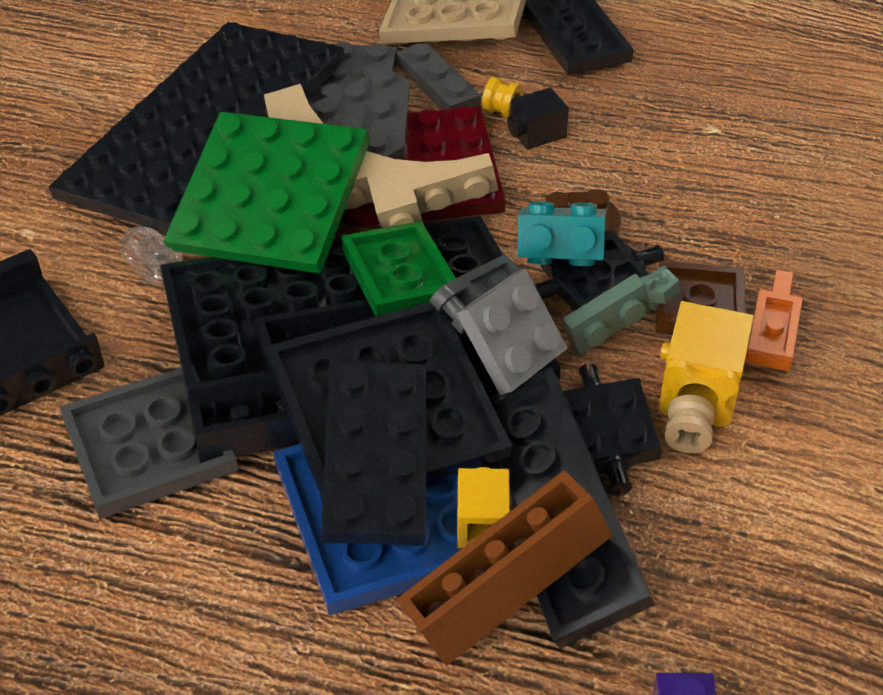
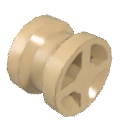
(689, 424)

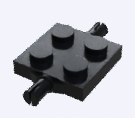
(584, 283)
(614, 425)

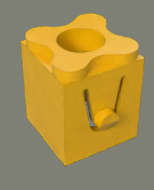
(706, 357)

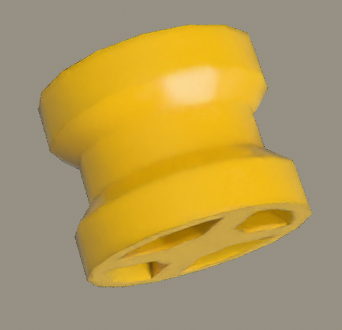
(498, 96)

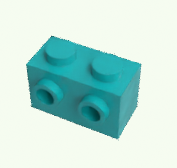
(561, 233)

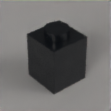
(538, 118)

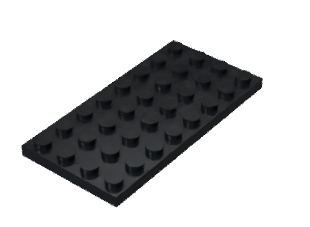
(152, 152)

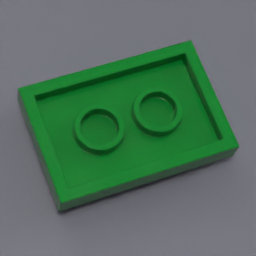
(396, 266)

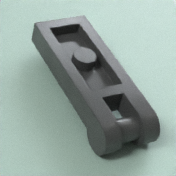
(470, 287)

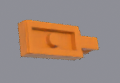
(775, 325)

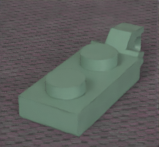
(619, 308)

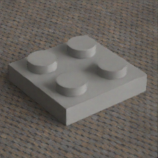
(512, 331)

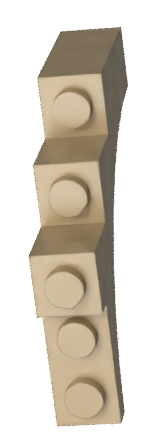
(397, 186)

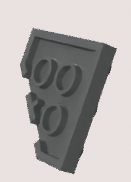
(374, 104)

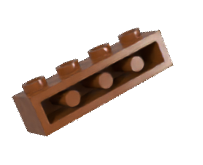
(505, 566)

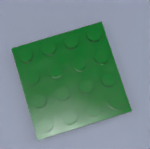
(268, 191)

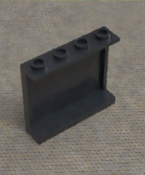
(38, 336)

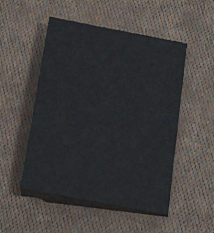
(233, 309)

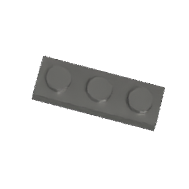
(437, 77)

